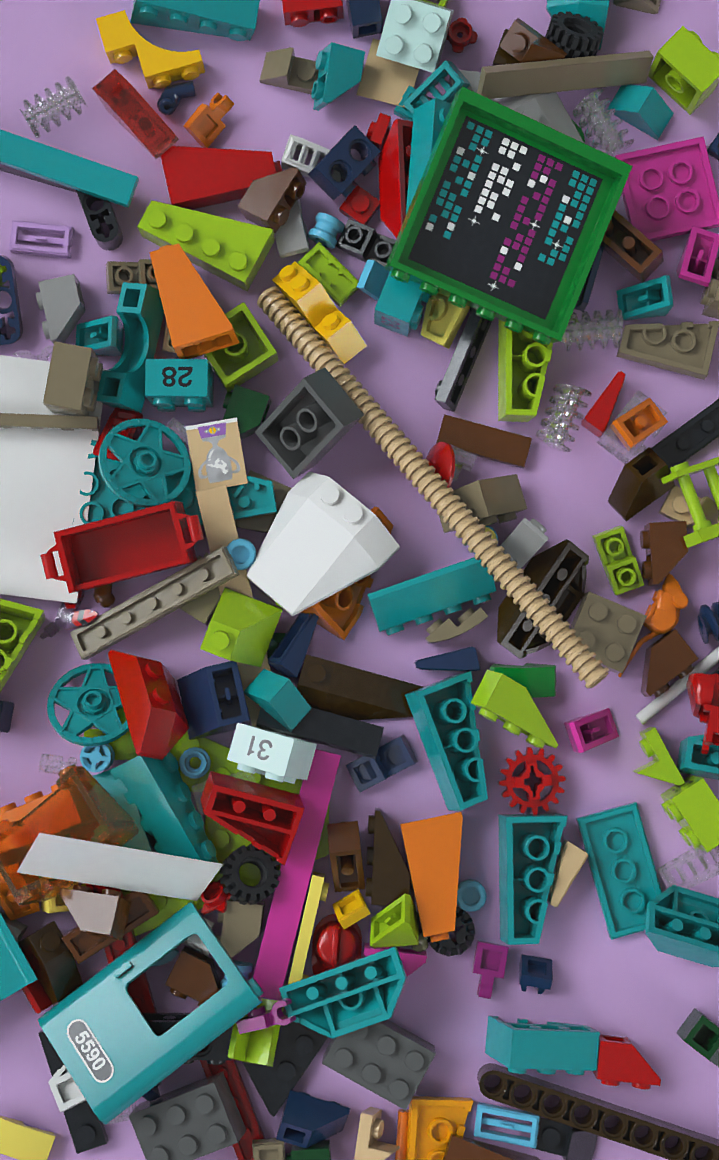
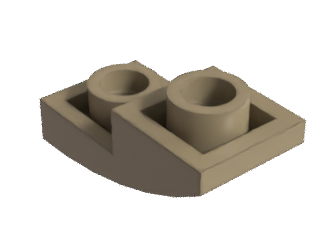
(129, 272)
(446, 630)

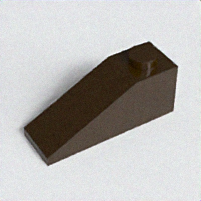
(52, 962)

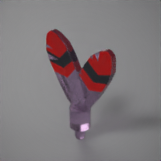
(70, 618)

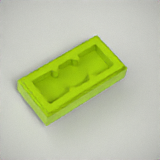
(330, 273)

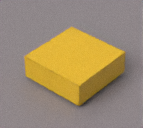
(351, 909)

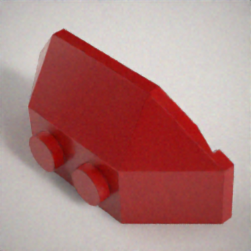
(394, 175)
(149, 703)

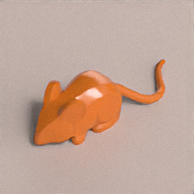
(663, 613)

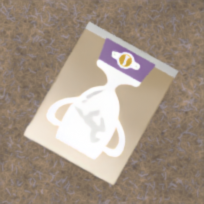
(216, 454)

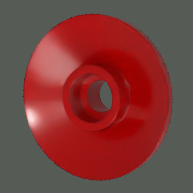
(443, 460)

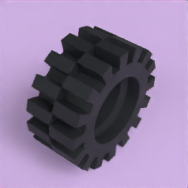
(575, 34)
(236, 887)

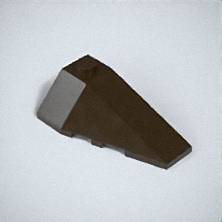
(353, 691)

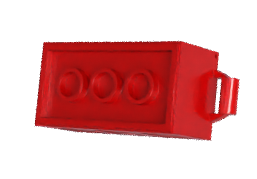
(124, 546)

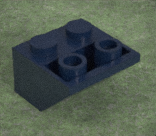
(213, 700)

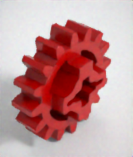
(545, 779)

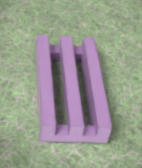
(37, 250)

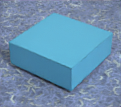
(373, 279)

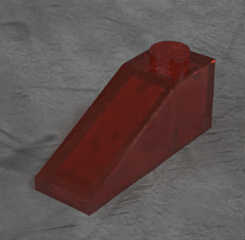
(134, 114)

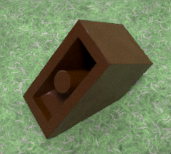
(346, 856)

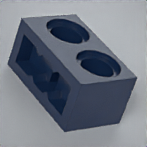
(341, 160)

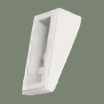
(306, 147)

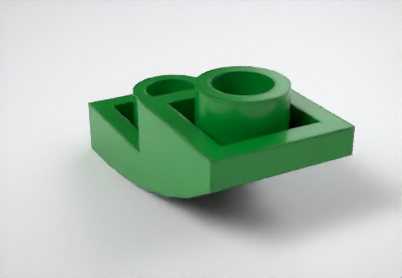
(537, 678)

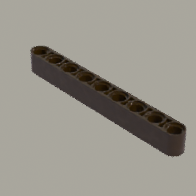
(594, 1121)

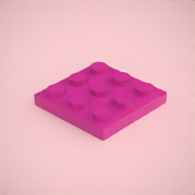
(670, 189)

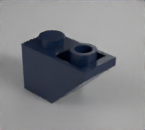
(364, 17)
(310, 1119)

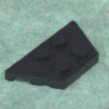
(293, 1055)

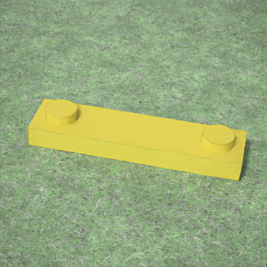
(317, 891)

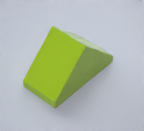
(396, 924)

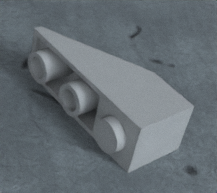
(525, 541)

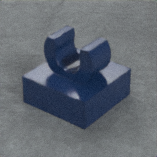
(535, 973)

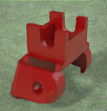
(704, 701)

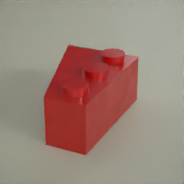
(254, 811)

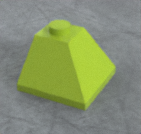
(241, 628)

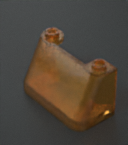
(75, 811)

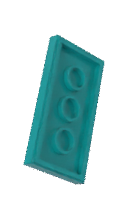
(620, 867)

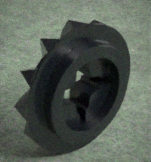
(464, 936)

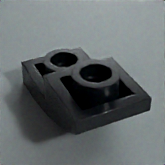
(365, 243)

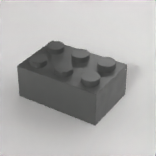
(309, 422)
(382, 1060)
(189, 1121)

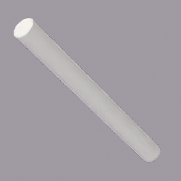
(677, 688)

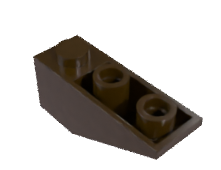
(389, 872)

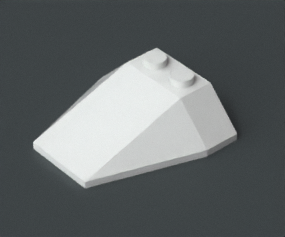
(319, 545)

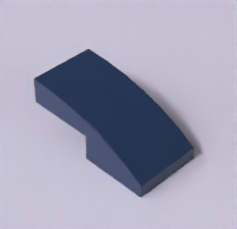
(390, 760)

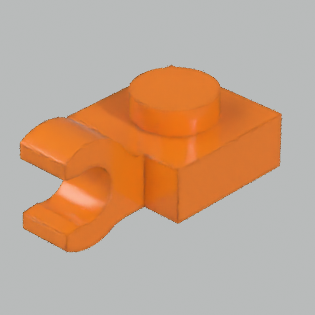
(206, 120)

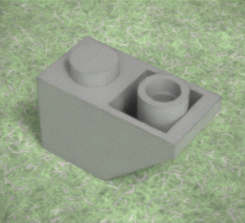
(62, 305)

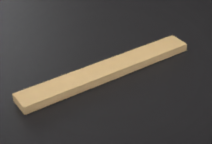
(220, 531)

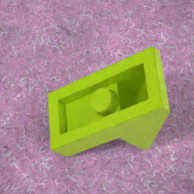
(662, 766)

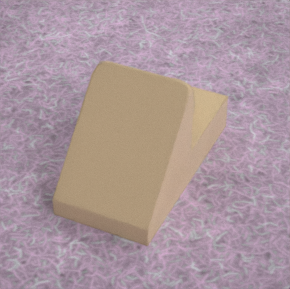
(677, 508)
(369, 1132)

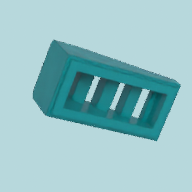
(436, 77)

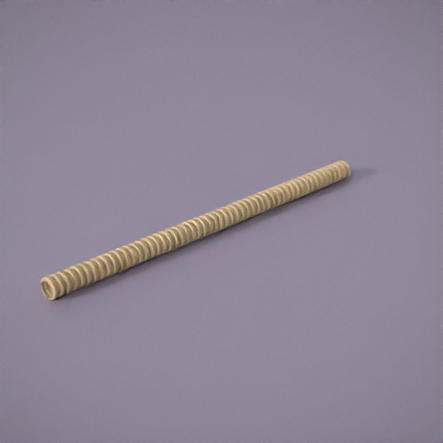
(436, 491)

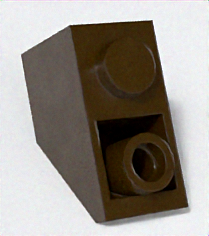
(639, 484)

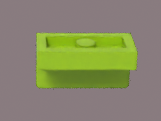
(255, 1046)

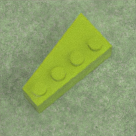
(212, 242)
(520, 374)
(17, 630)

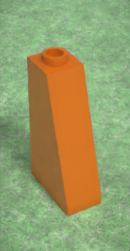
(190, 310)
(434, 863)

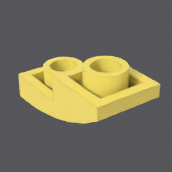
(24, 1141)

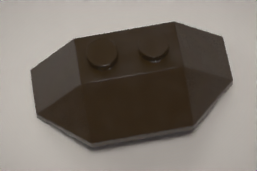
(562, 579)

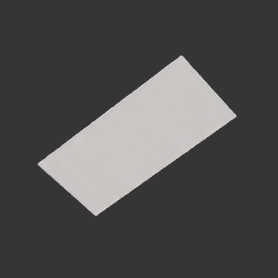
(38, 483)

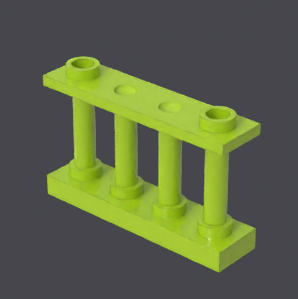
(703, 528)

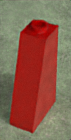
(213, 175)

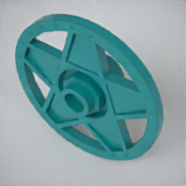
(144, 462)
(88, 706)

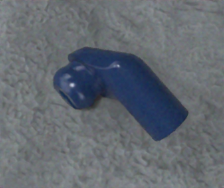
(172, 96)

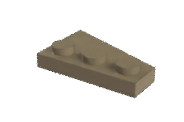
(675, 348)

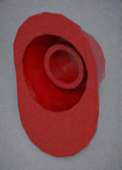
(334, 945)

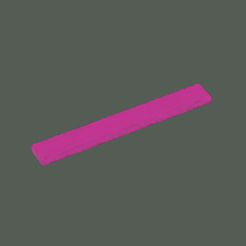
(295, 876)

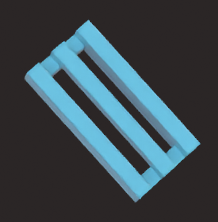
(511, 1113)

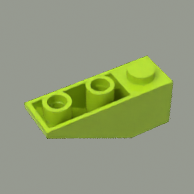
(512, 704)

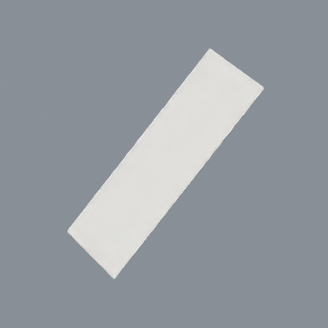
(118, 867)

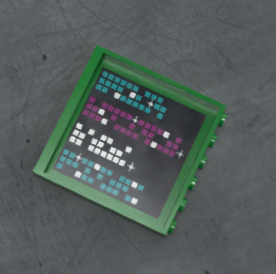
(507, 217)

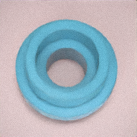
(185, 766)

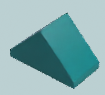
(642, 109)
(646, 299)
(101, 335)
(278, 698)

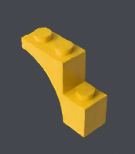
(158, 64)
(319, 311)

